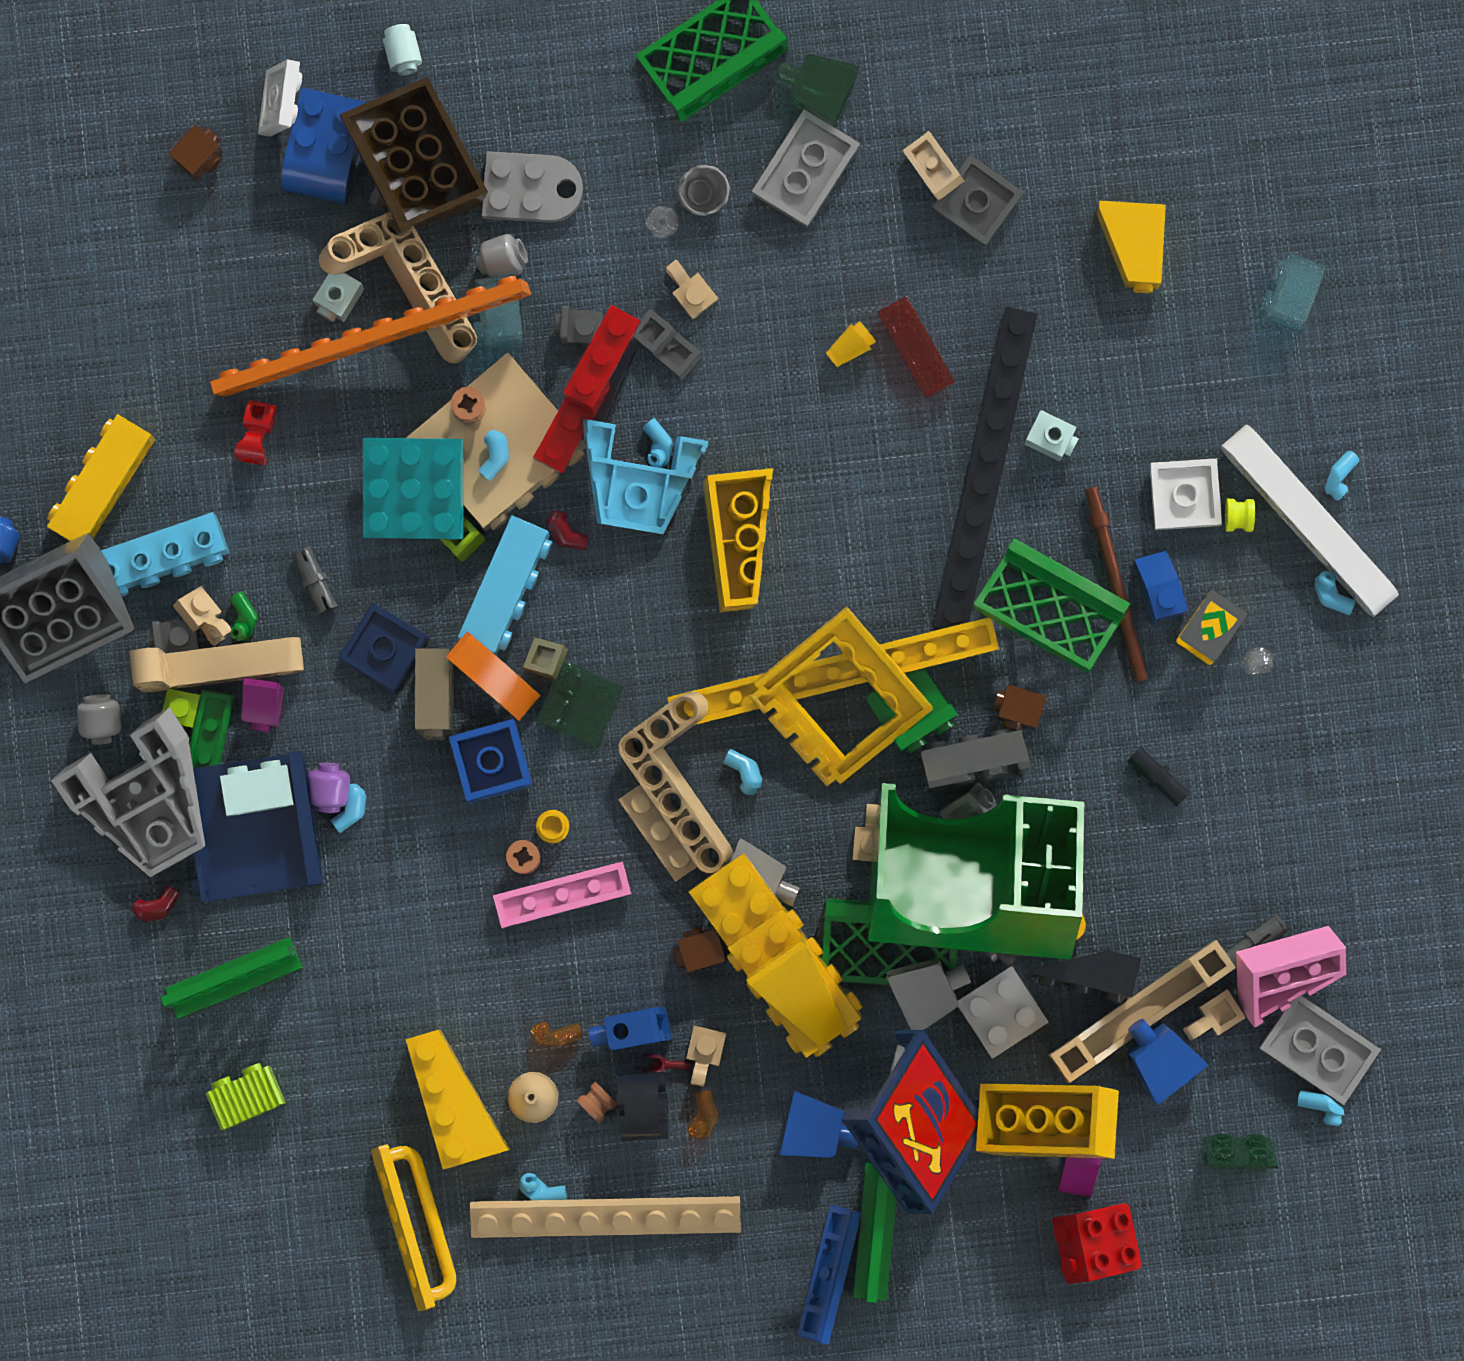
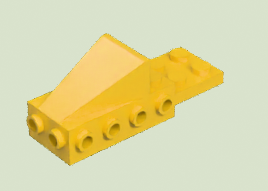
(777, 958)

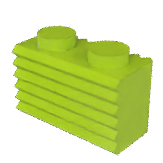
(244, 1097)

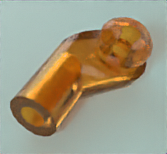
(557, 1037)
(706, 1118)

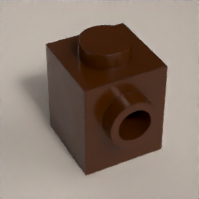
(197, 152)
(1019, 708)
(699, 950)

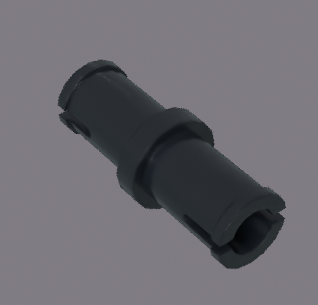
(1158, 776)

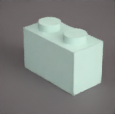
(257, 789)

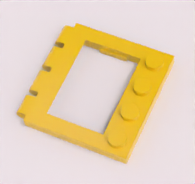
(875, 667)

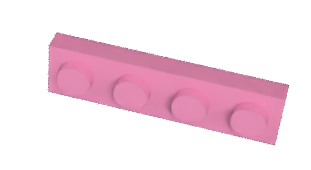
(562, 894)

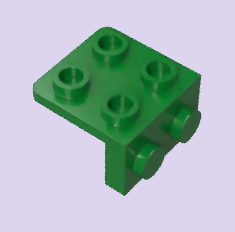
(937, 720)

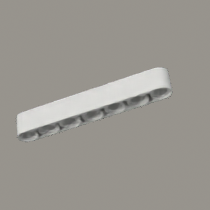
(1309, 520)

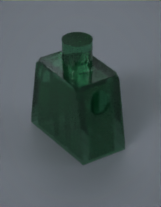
(819, 86)

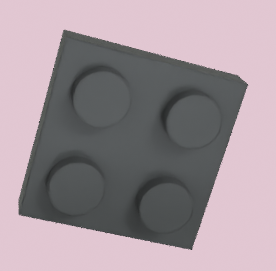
(978, 203)

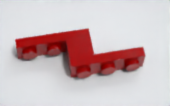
(587, 388)

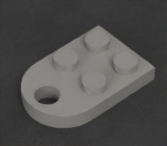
(526, 187)

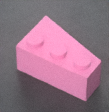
(1286, 969)

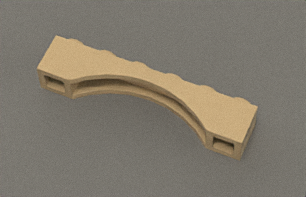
(1150, 1003)

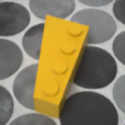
(737, 526)
(454, 1110)

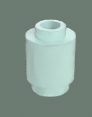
(402, 49)

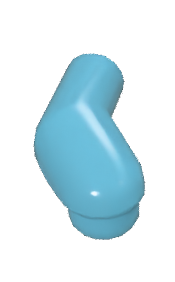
(661, 444)
(498, 454)
(1329, 595)
(353, 810)
(1323, 1103)
(535, 1189)

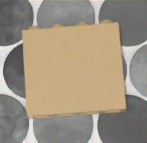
(523, 416)

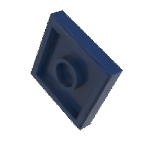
(383, 647)

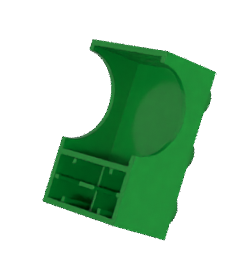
(979, 881)

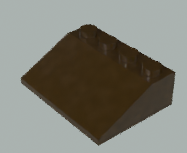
(414, 156)

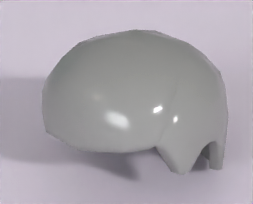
(703, 190)

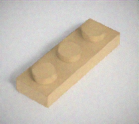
(657, 833)

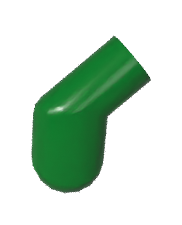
(246, 617)

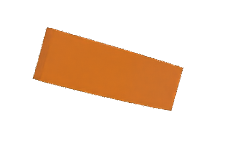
(492, 676)

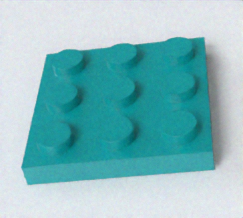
(413, 488)

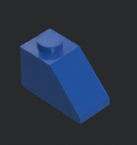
(1160, 587)

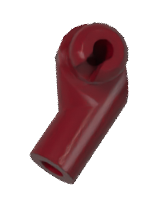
(562, 533)
(156, 909)

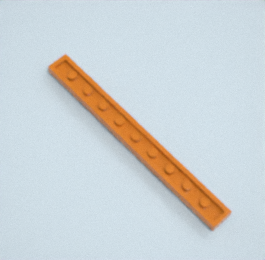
(382, 332)

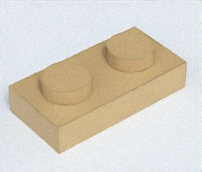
(933, 165)

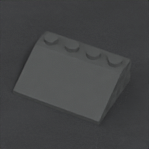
(60, 608)

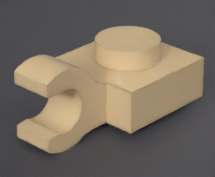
(693, 292)
(201, 612)
(864, 836)
(1218, 1014)
(706, 1050)

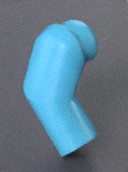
(1338, 473)
(748, 771)

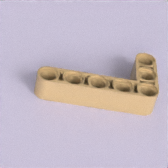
(408, 275)
(157, 670)
(673, 781)

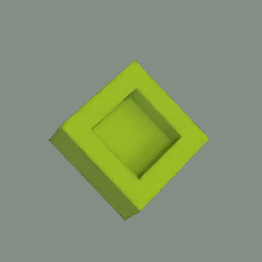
(183, 705)

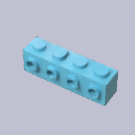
(167, 552)
(505, 584)

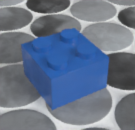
(490, 761)

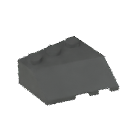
(974, 760)

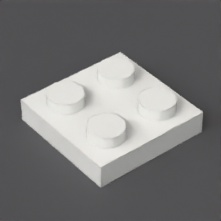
(279, 97)
(1185, 494)
(1002, 1012)

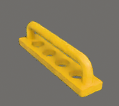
(403, 1229)

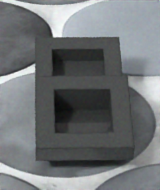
(666, 344)

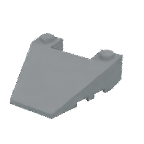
(147, 808)

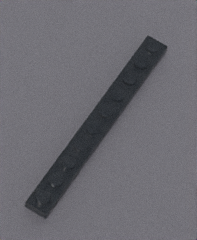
(985, 468)

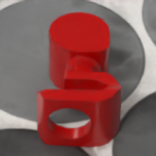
(258, 420)

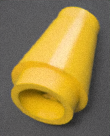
(851, 344)

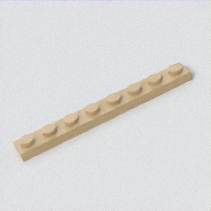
(605, 1217)

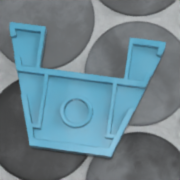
(635, 493)

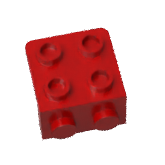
(1097, 1243)

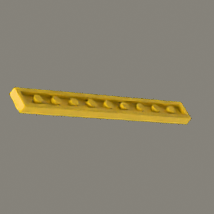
(839, 672)

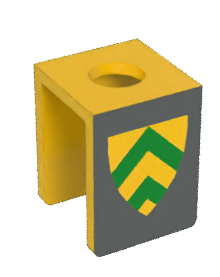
(1211, 627)

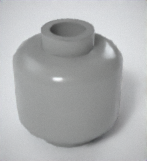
(502, 256)
(99, 718)

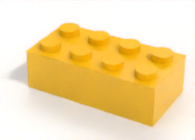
(1047, 1120)

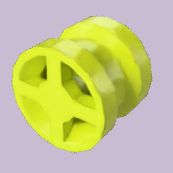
(1239, 515)

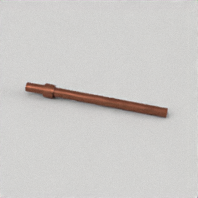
(1099, 521)

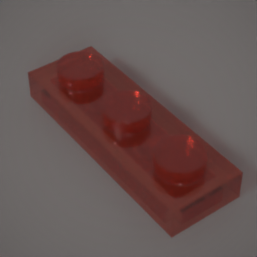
(916, 347)

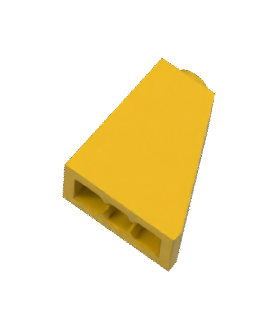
(1135, 241)

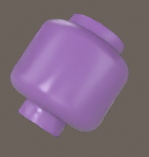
(328, 788)

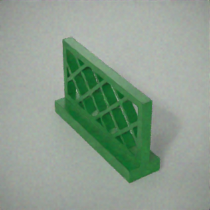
(722, 77)
(1059, 581)
(858, 912)
(232, 978)
(874, 1238)

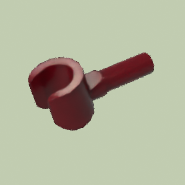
(661, 1063)

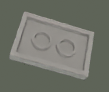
(805, 168)
(1319, 1049)

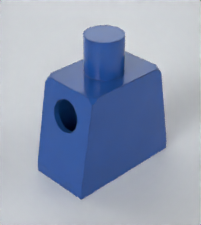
(643, 1027)
(1162, 1060)
(814, 1129)

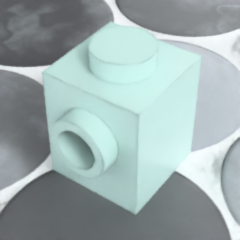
(337, 296)
(1052, 436)

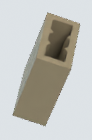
(433, 694)

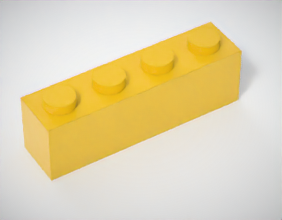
(102, 479)

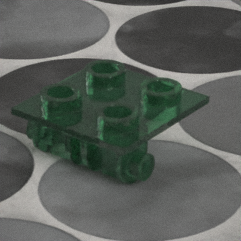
(579, 704)
(1239, 1152)

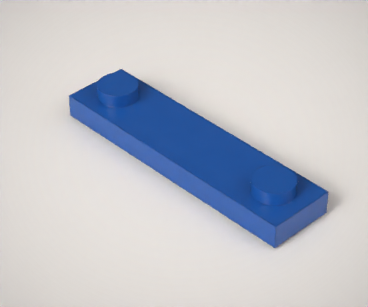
(829, 1274)

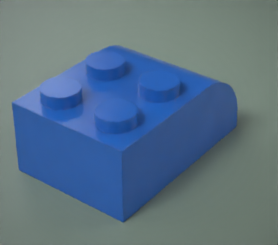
(319, 149)

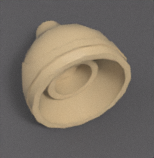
(533, 1097)

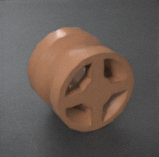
(470, 410)
(528, 859)
(597, 1102)

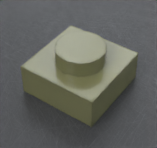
(545, 658)

